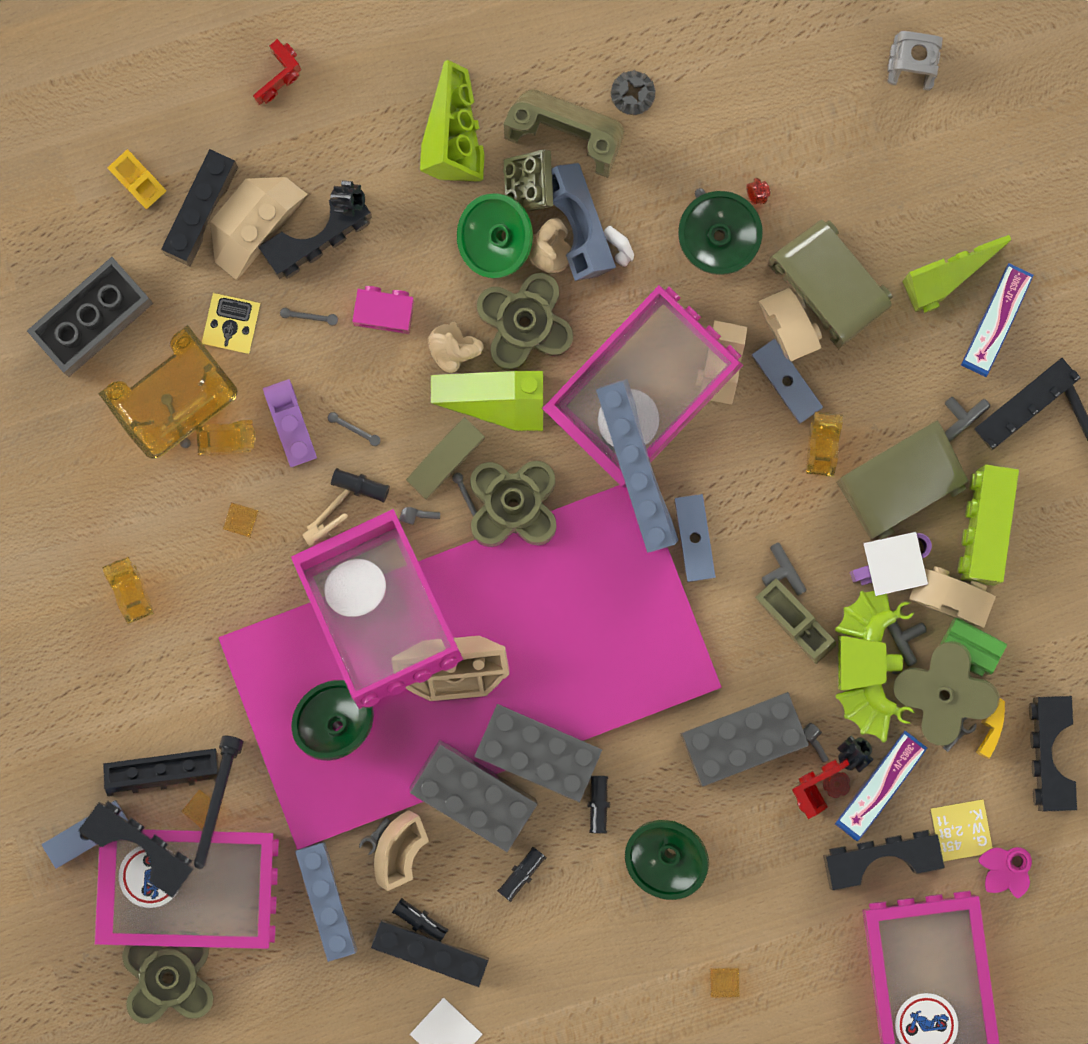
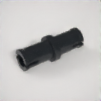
(360, 485)
(598, 804)
(521, 874)
(420, 920)

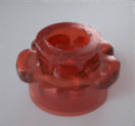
(758, 191)
(842, 789)

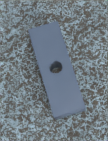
(775, 367)
(691, 520)
(70, 843)

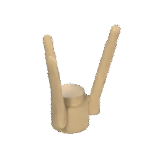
(318, 534)

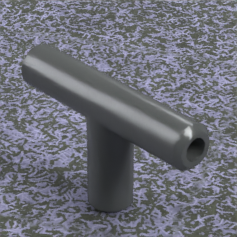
(964, 418)
(785, 570)
(902, 638)

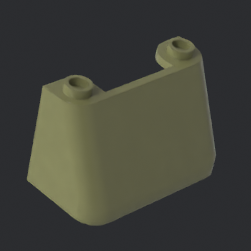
(600, 131)
(831, 282)
(903, 480)

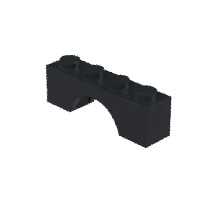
(190, 224)
(288, 253)
(1053, 789)
(847, 867)
(167, 869)
(430, 953)

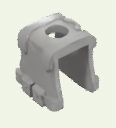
(902, 59)

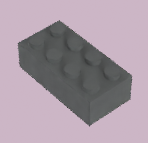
(90, 317)
(744, 739)
(538, 753)
(473, 795)

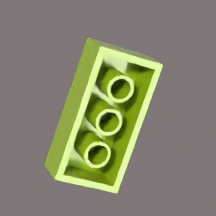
(988, 525)

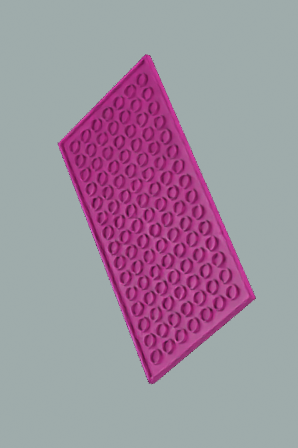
(588, 639)

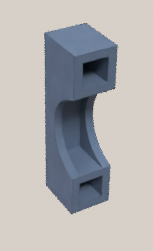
(590, 250)
(326, 902)

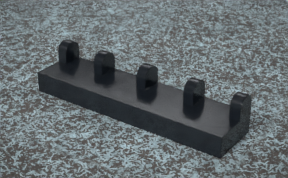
(1027, 403)
(160, 771)

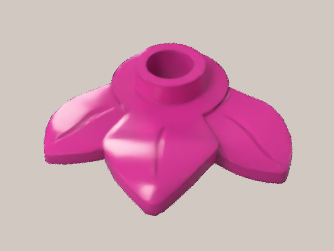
(1003, 873)

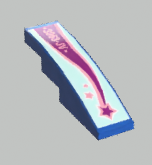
(997, 320)
(881, 786)

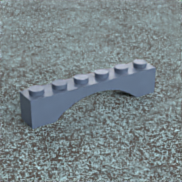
(635, 465)

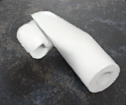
(622, 244)

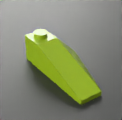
(450, 137)
(938, 279)
(501, 398)

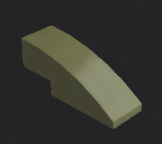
(445, 458)
(796, 621)

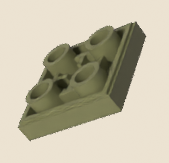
(530, 179)

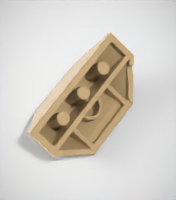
(251, 219)
(476, 676)

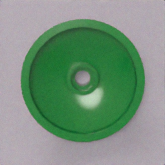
(481, 235)

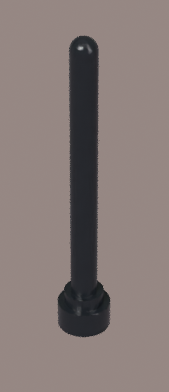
(230, 748)

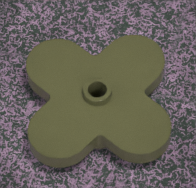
(533, 301)
(498, 489)
(948, 672)
(152, 995)

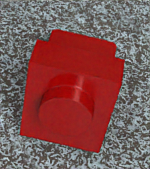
(286, 56)
(807, 794)

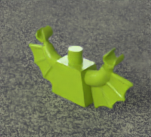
(865, 664)

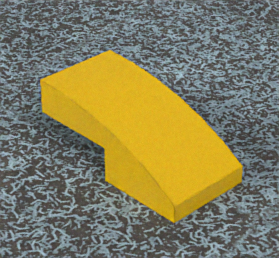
(136, 179)
(995, 723)

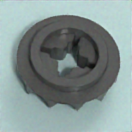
(628, 104)

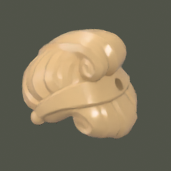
(550, 247)
(450, 347)

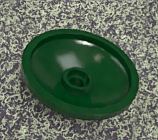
(725, 214)
(322, 713)
(657, 869)

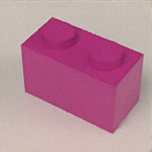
(383, 310)

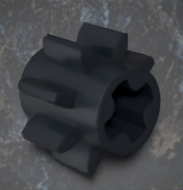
(347, 198)
(857, 753)

